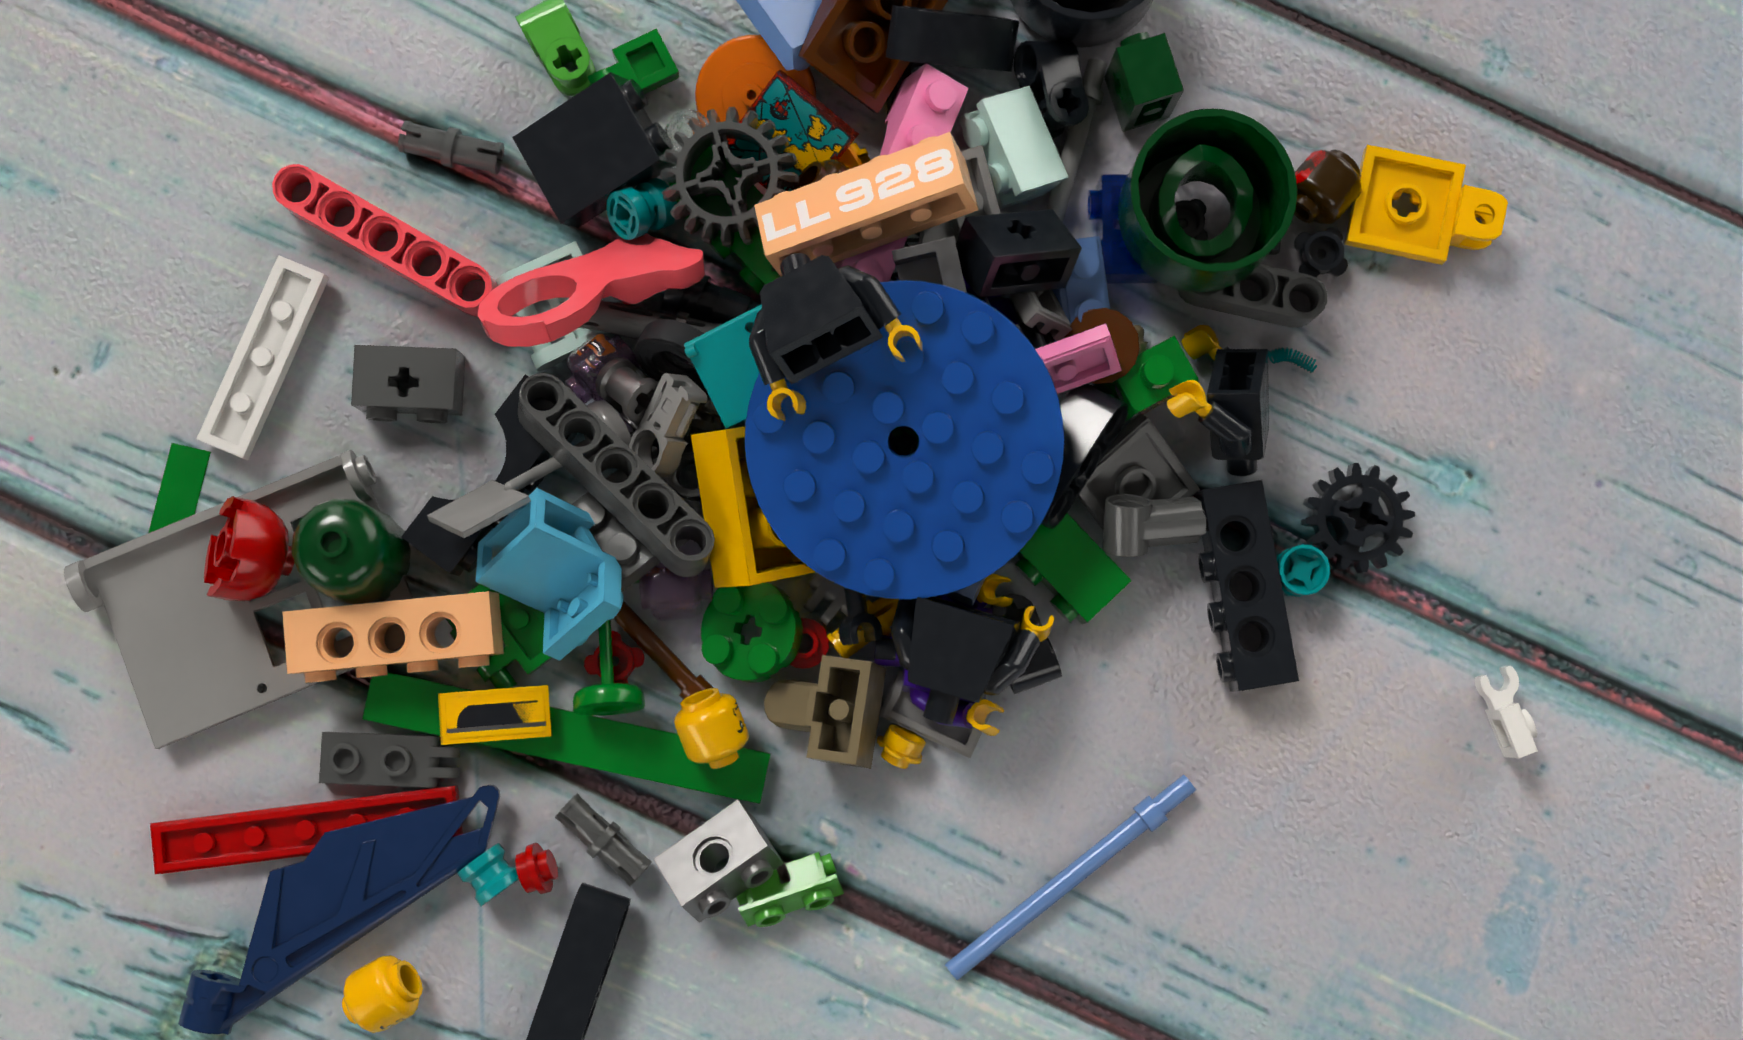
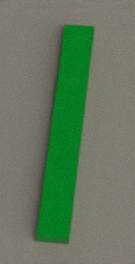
(579, 741)

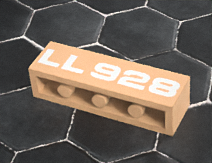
(869, 203)

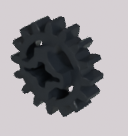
(1366, 498)

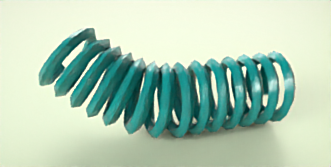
(1282, 355)

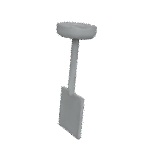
(497, 500)

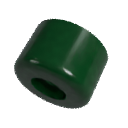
(1235, 158)

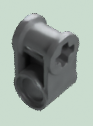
(626, 389)

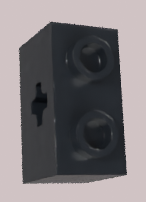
(1016, 252)

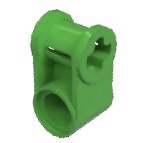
(557, 42)

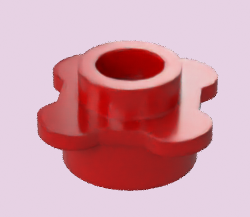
(628, 659)

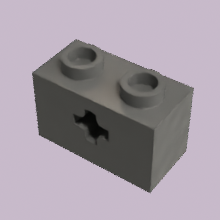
(382, 369)

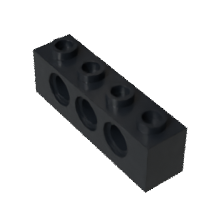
(1274, 658)

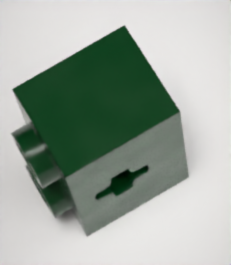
(1143, 80)

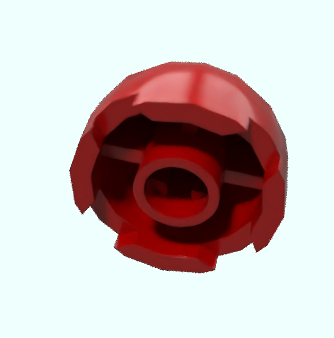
(248, 552)

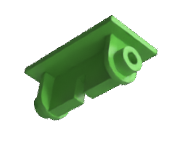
(808, 888)

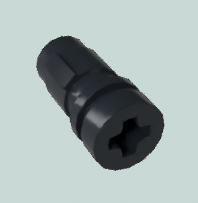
(707, 302)

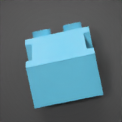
(555, 566)

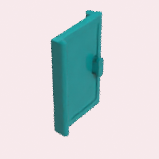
(727, 366)

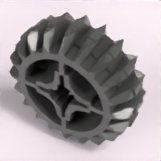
(707, 181)

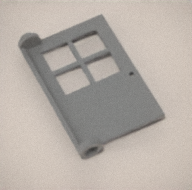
(198, 654)

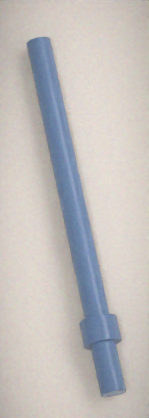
(1149, 815)

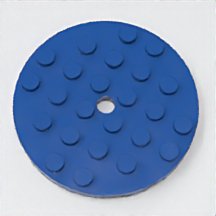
(953, 505)

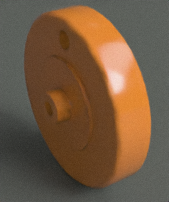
(739, 73)

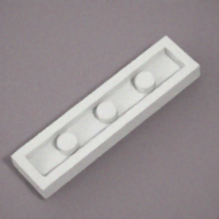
(263, 357)

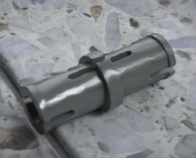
(451, 147)
(603, 839)

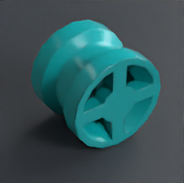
(489, 874)

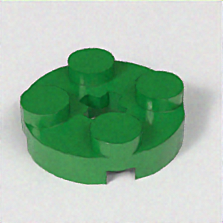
(765, 655)

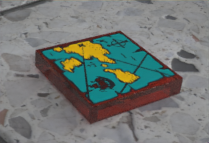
(808, 124)

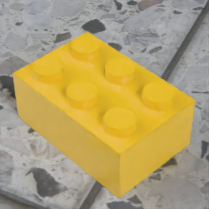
(744, 544)

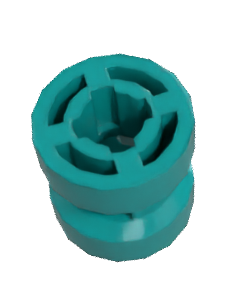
(634, 210)
(1308, 567)

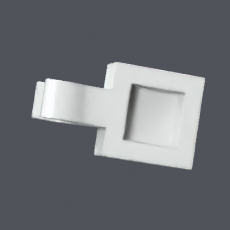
(1510, 724)

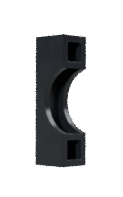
(522, 454)

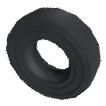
(658, 342)

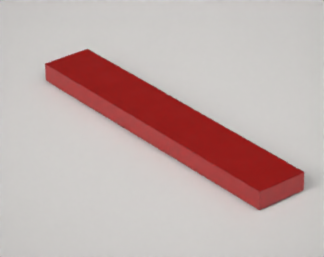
(275, 831)

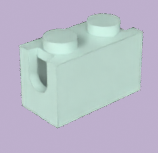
(1015, 145)

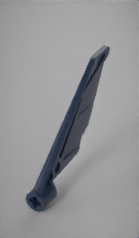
(335, 898)

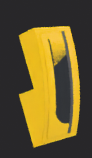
(494, 714)

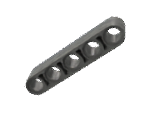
(608, 452)

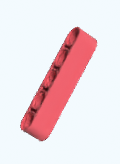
(369, 224)

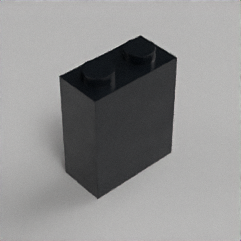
(594, 148)

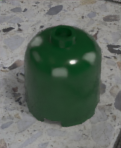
(350, 551)

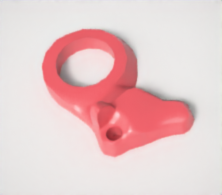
(620, 270)

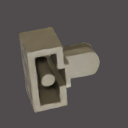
(837, 711)

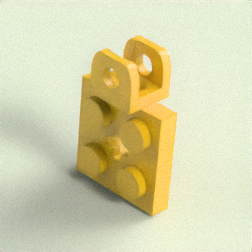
(1443, 213)

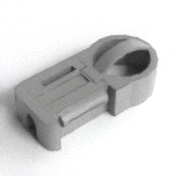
(668, 421)

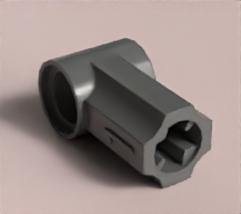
(1139, 523)

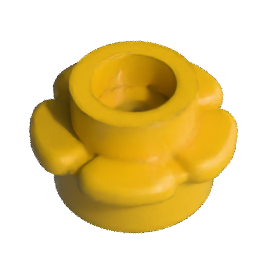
(901, 746)

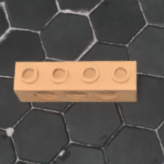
(311, 635)

